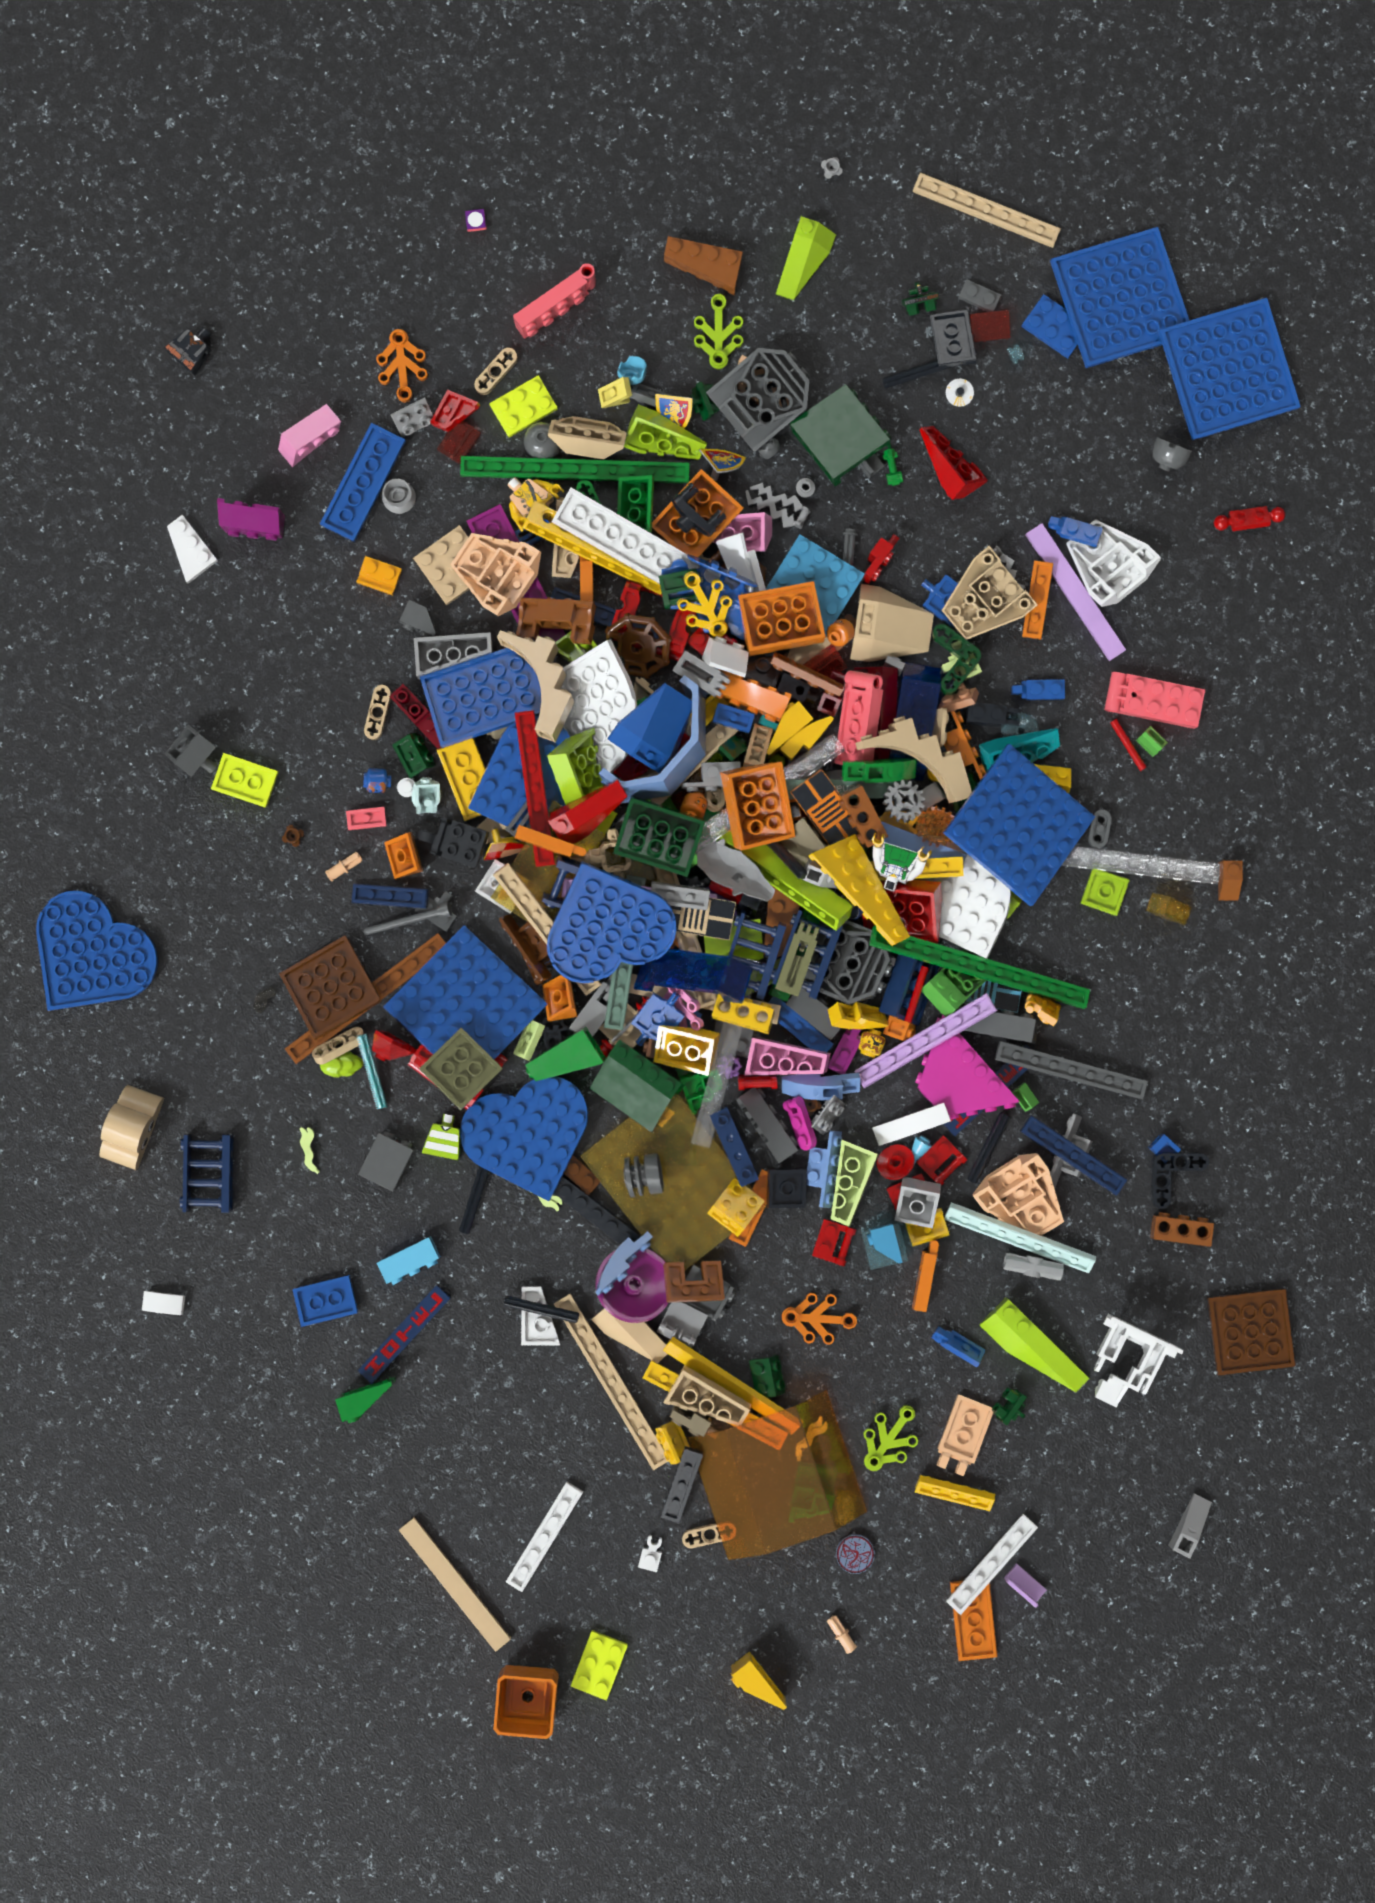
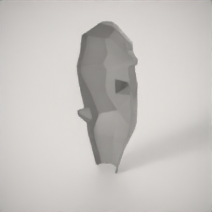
(733, 871)

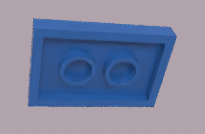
(1052, 326)
(325, 1300)

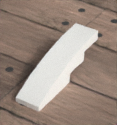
(911, 1124)

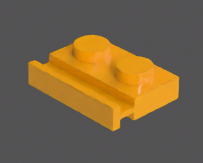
(379, 575)

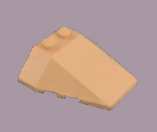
(497, 570)
(1021, 1195)

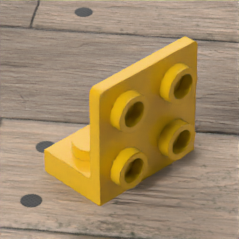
(736, 1207)

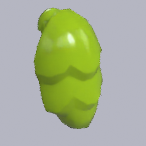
(343, 1065)

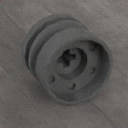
(643, 1175)

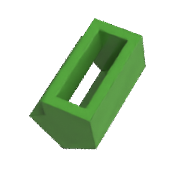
(1151, 741)
(1025, 1096)

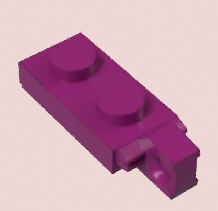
(845, 1051)

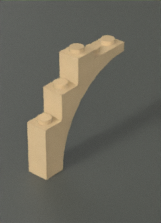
(555, 702)
(946, 766)

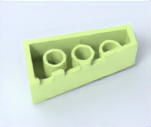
(852, 1177)

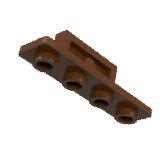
(530, 945)

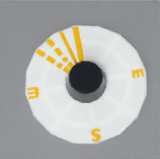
(959, 392)

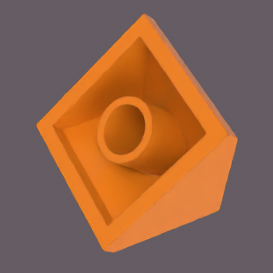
(403, 856)
(559, 999)

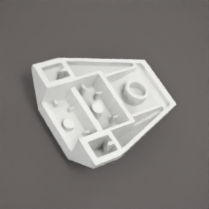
(1113, 566)

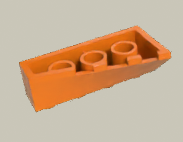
(754, 697)

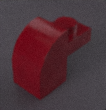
(828, 703)

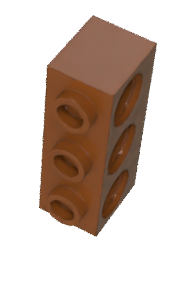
(862, 805)
(1189, 1237)

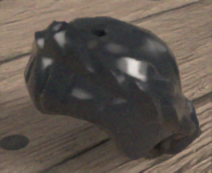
(695, 878)

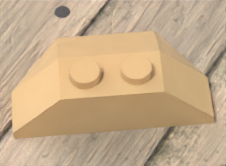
(587, 437)

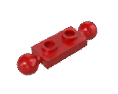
(1249, 518)

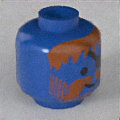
(376, 780)

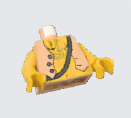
(526, 494)

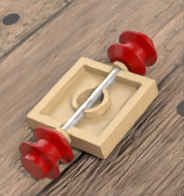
(628, 1034)

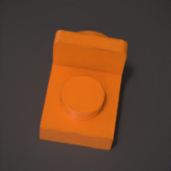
(899, 1029)

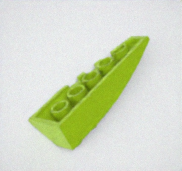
(1029, 1344)

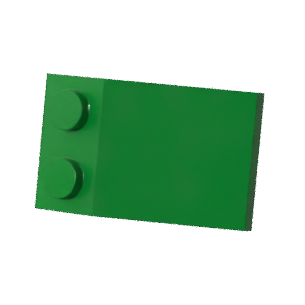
(355, 1402)

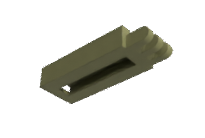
(796, 967)

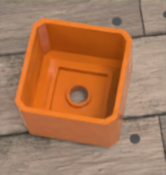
(522, 1717)

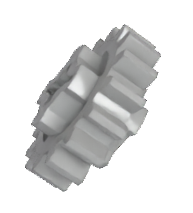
(912, 808)

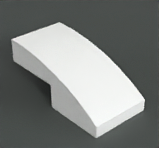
(163, 1303)

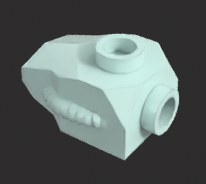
(426, 795)

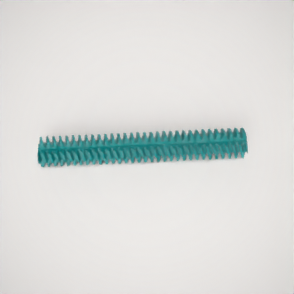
(371, 1067)

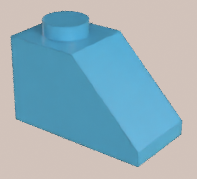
(885, 1241)

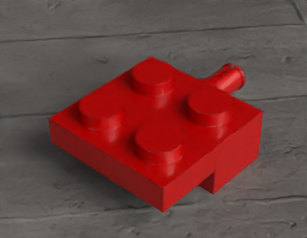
(879, 556)

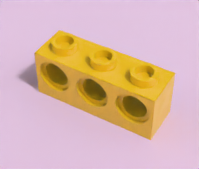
(750, 1021)

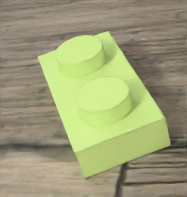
(529, 1040)

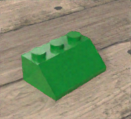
(636, 500)

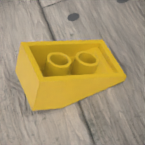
(792, 721)
(686, 1048)
(754, 1680)

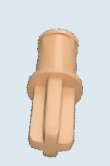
(343, 866)
(841, 1634)

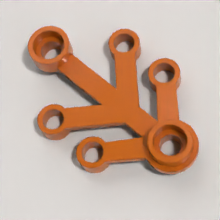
(401, 363)
(816, 1318)

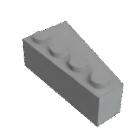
(446, 651)

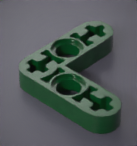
(961, 653)

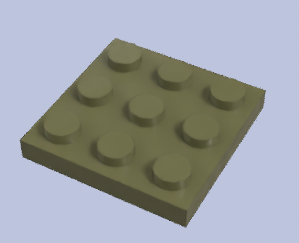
(460, 1068)

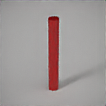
(1128, 745)
(916, 994)

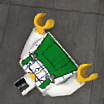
(897, 863)

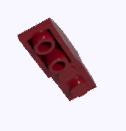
(416, 713)

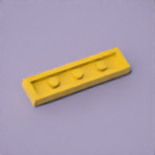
(955, 1493)

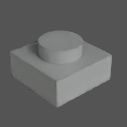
(894, 662)

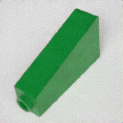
(569, 1055)

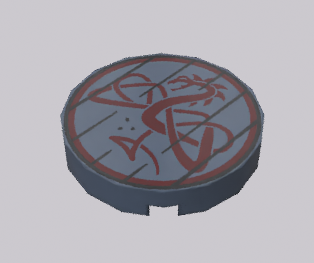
(855, 1553)

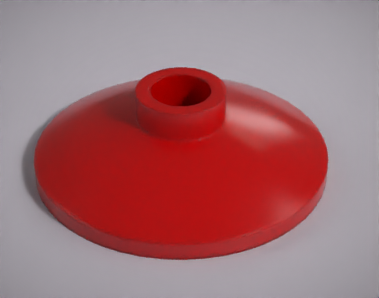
(890, 1157)

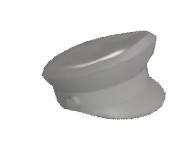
(398, 496)

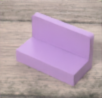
(1025, 1584)

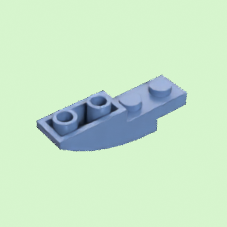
(820, 1088)
(619, 1262)

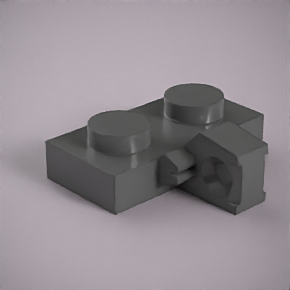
(443, 923)

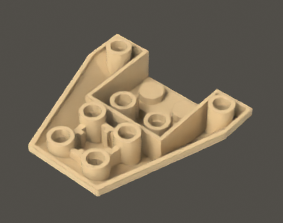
(986, 597)
(889, 626)

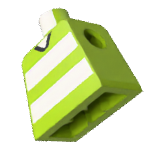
(444, 1139)

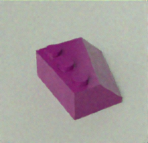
(250, 521)

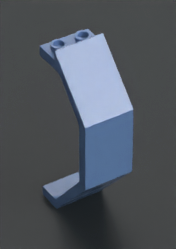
(681, 765)

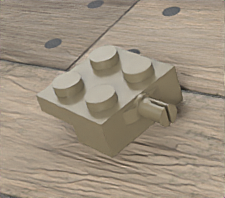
(697, 1423)

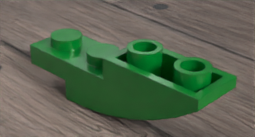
(879, 770)

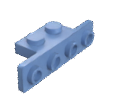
(823, 1168)

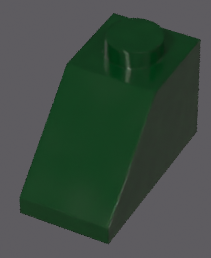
(733, 748)

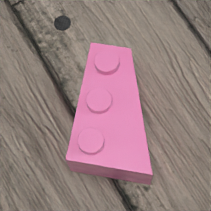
(308, 434)

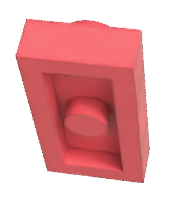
(366, 818)

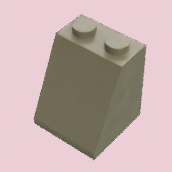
(806, 841)

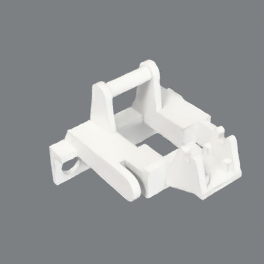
(1154, 1353)

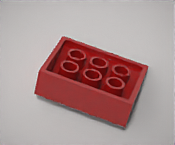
(918, 908)

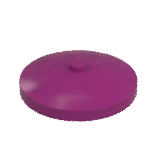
(641, 1293)

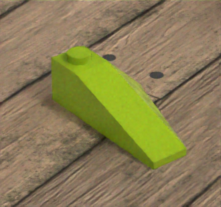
(807, 252)
(657, 434)

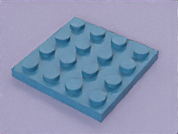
(832, 577)

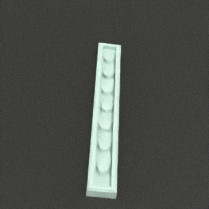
(1020, 1237)

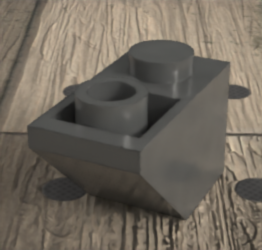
(417, 618)

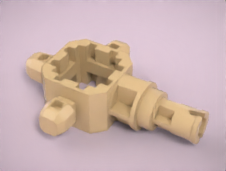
(597, 856)

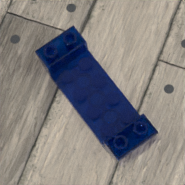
(918, 701)
(696, 973)

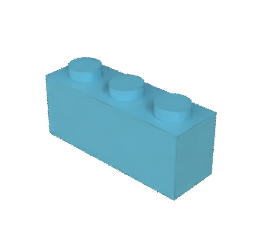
(409, 1261)

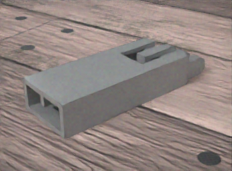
(701, 674)
(594, 1012)

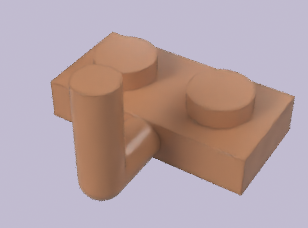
(964, 698)

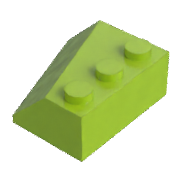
(576, 766)
(722, 947)

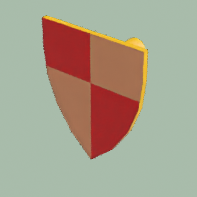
(502, 846)

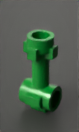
(893, 478)

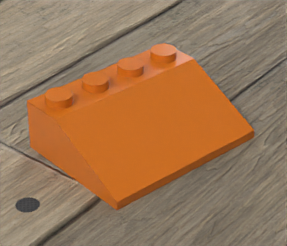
(705, 503)
(781, 618)
(757, 805)

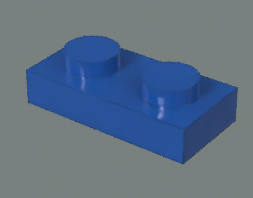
(733, 718)

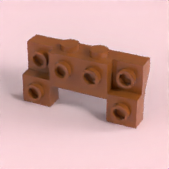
(557, 614)

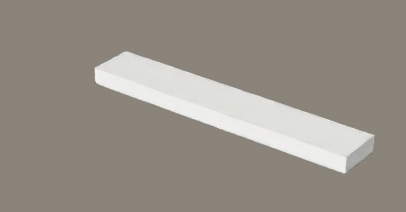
(544, 1536)
(991, 1564)

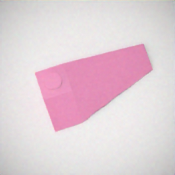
(754, 526)

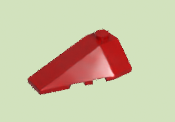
(952, 469)

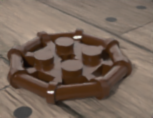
(643, 637)

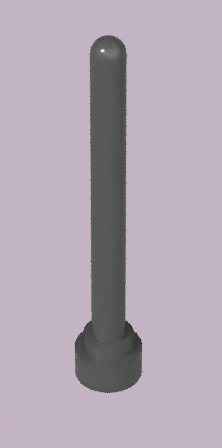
(443, 910)

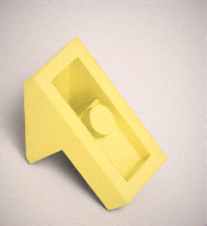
(615, 393)

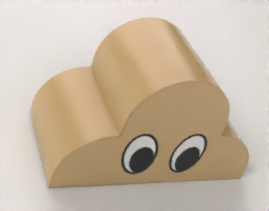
(129, 1126)

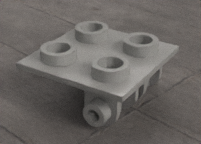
(412, 417)
(824, 1121)
(682, 1323)

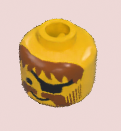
(871, 1043)

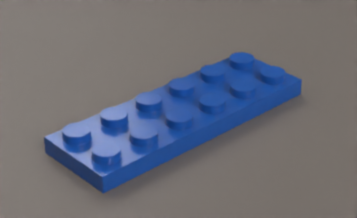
(362, 482)

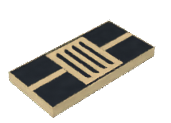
(713, 922)

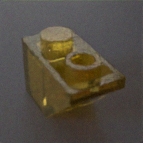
(1168, 908)

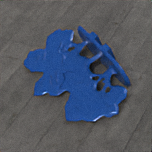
(733, 615)

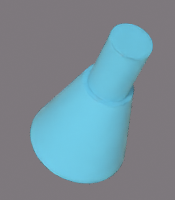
(920, 1147)

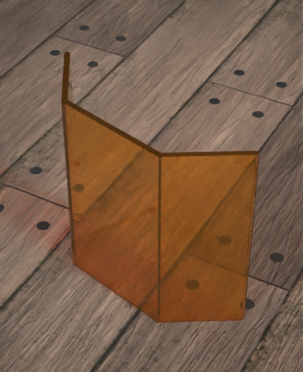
(779, 1479)

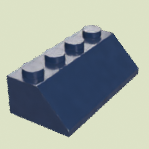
(901, 987)

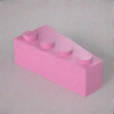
(776, 1057)

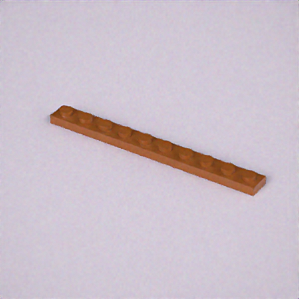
(384, 986)

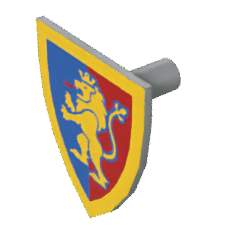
(675, 408)
(722, 461)

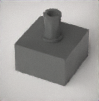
(191, 751)

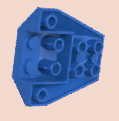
(654, 728)

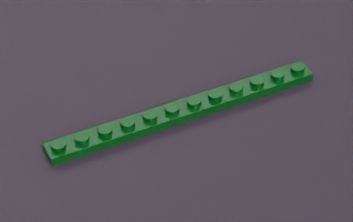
(571, 469)
(985, 969)

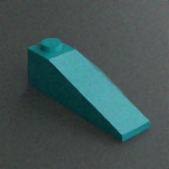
(1031, 745)

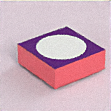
(475, 220)

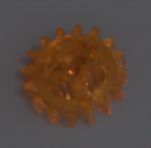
(935, 822)

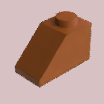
(1230, 880)

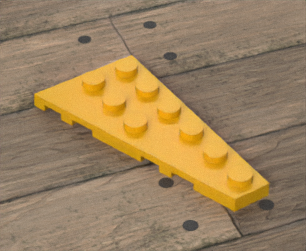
(858, 881)

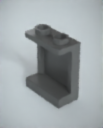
(386, 1160)
(713, 1309)

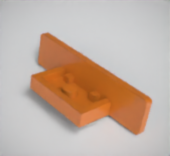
(959, 742)

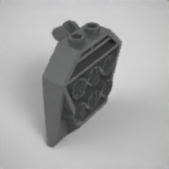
(735, 406)
(865, 979)

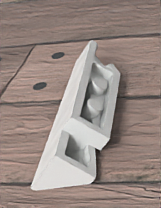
(736, 556)

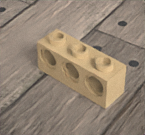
(758, 745)

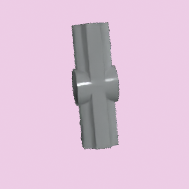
(1033, 1266)

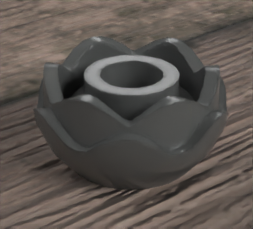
(769, 449)

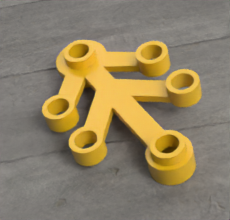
(706, 607)

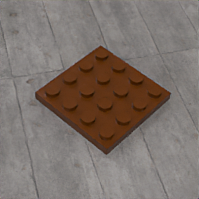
(330, 987)
(1251, 1331)

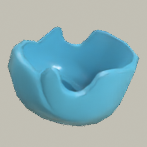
(634, 368)

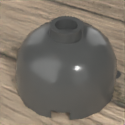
(538, 443)
(1169, 454)

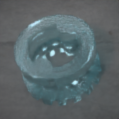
(1016, 354)

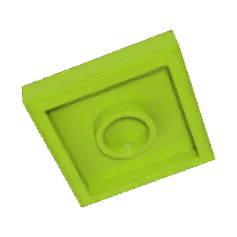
(1104, 891)

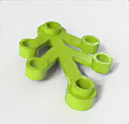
(718, 335)
(888, 1440)

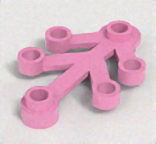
(688, 1010)

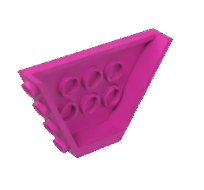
(961, 1080)

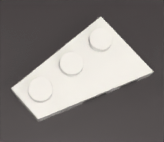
(190, 549)
(534, 1327)

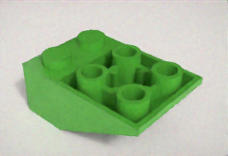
(950, 989)

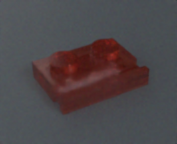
(990, 325)
(459, 441)
(826, 662)

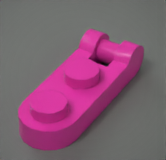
(800, 1122)

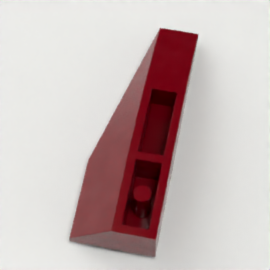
(888, 703)

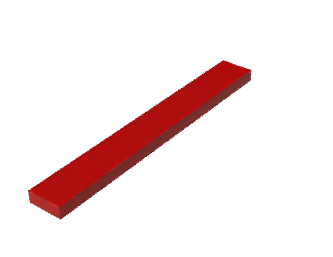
(534, 782)

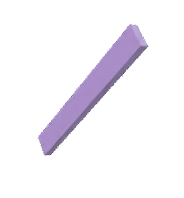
(1076, 592)
(926, 1040)

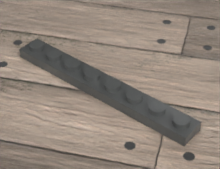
(1071, 1070)

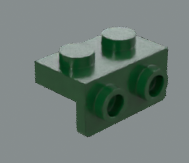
(767, 1376)

